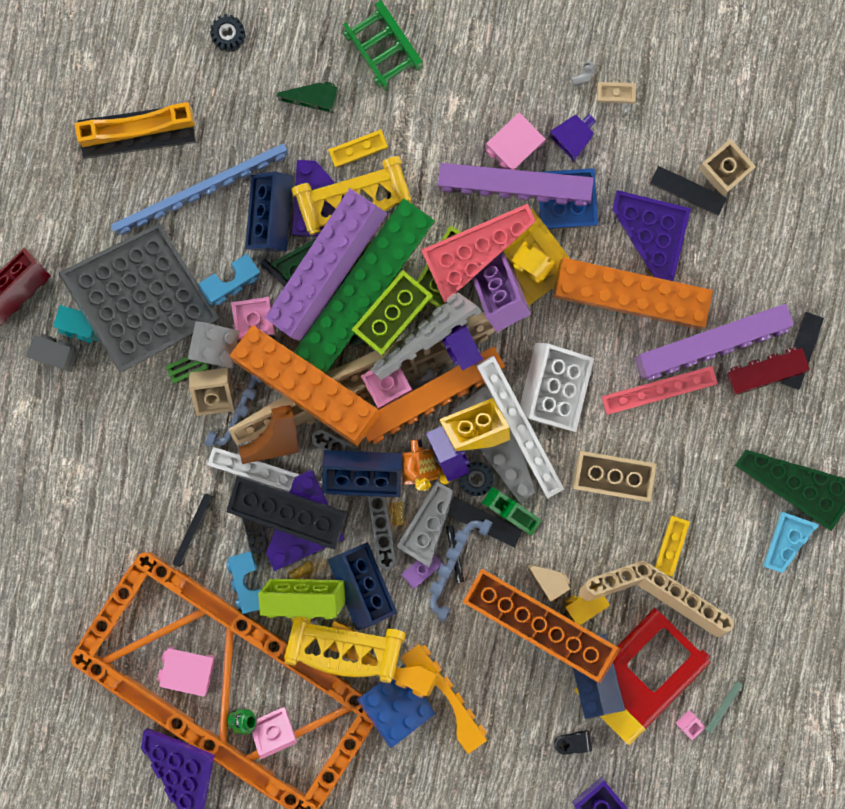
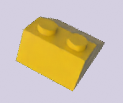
(476, 427)

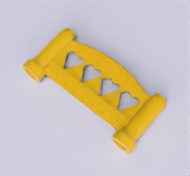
(389, 178)
(385, 649)

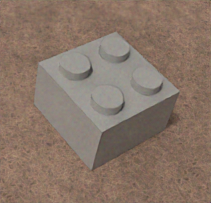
(213, 344)

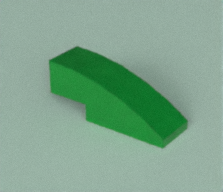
(511, 511)

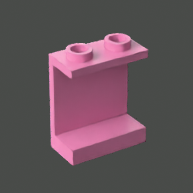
(514, 142)
(186, 671)

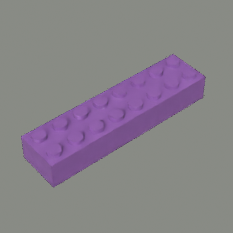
(325, 265)
(717, 340)

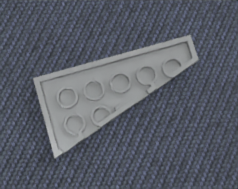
(428, 333)
(505, 457)

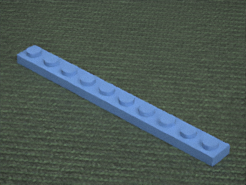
(207, 186)

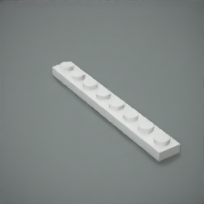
(520, 426)

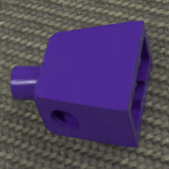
(573, 135)

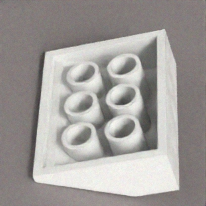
(556, 386)

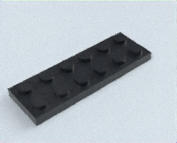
(141, 143)
(286, 512)

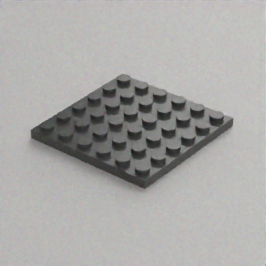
(138, 297)

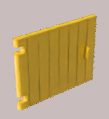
(544, 241)

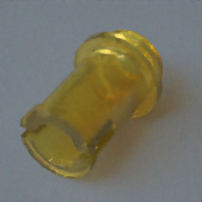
(398, 514)
(301, 570)

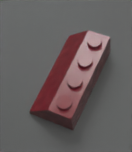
(19, 282)

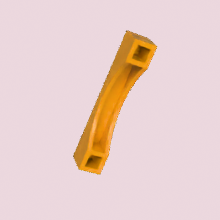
(110, 130)
(417, 678)
(468, 732)

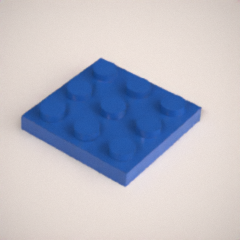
(570, 215)
(395, 710)

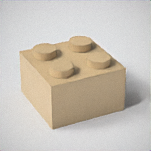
(726, 167)

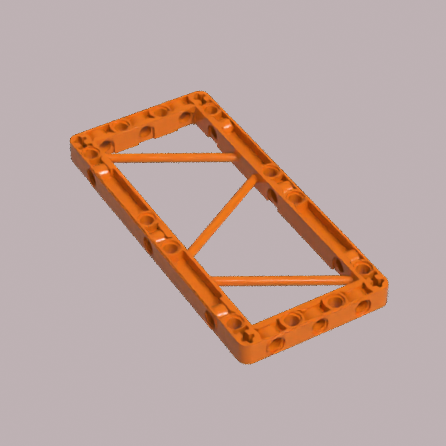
(164, 713)

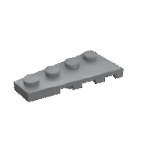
(425, 529)

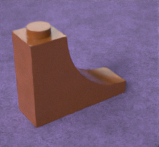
(277, 439)

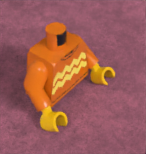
(420, 467)

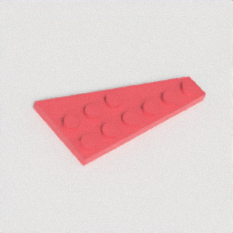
(469, 252)

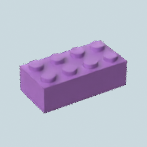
(501, 293)

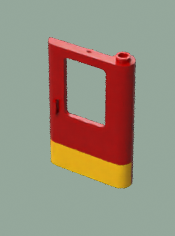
(641, 703)

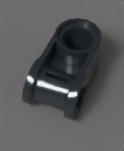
(577, 743)

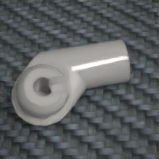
(586, 74)
(429, 376)

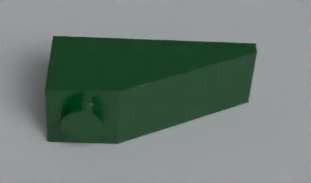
(314, 96)

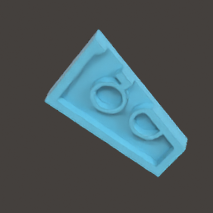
(787, 539)

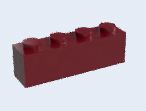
(767, 372)

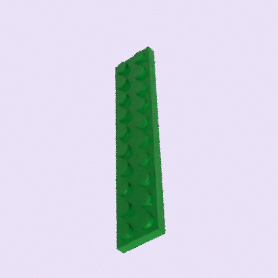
(364, 285)

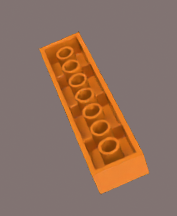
(632, 293)
(305, 385)
(427, 397)
(541, 626)

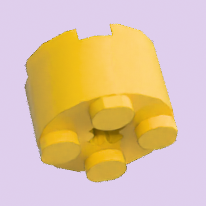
(532, 261)

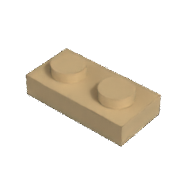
(616, 92)

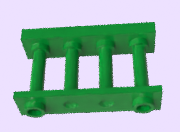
(401, 44)

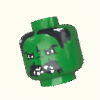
(241, 721)

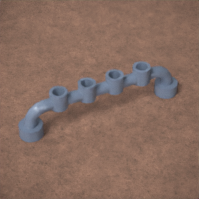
(241, 411)
(446, 570)

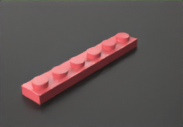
(659, 390)

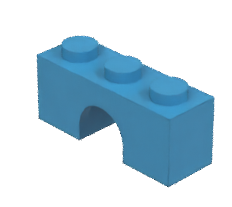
(217, 291)
(240, 566)

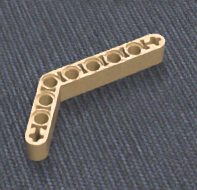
(717, 622)

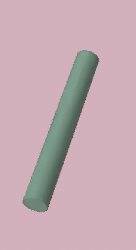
(723, 707)

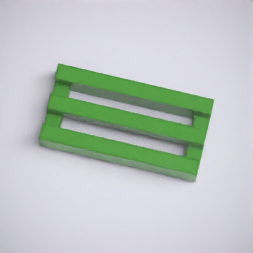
(171, 373)

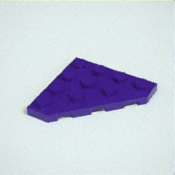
(311, 173)
(654, 230)
(288, 548)
(181, 768)

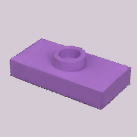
(419, 572)

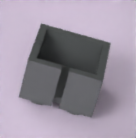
(48, 351)

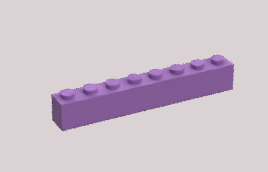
(515, 183)

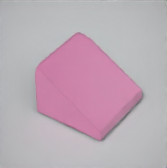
(690, 725)

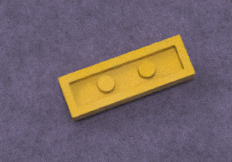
(358, 148)
(672, 545)

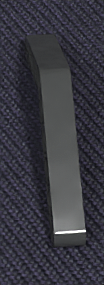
(375, 513)

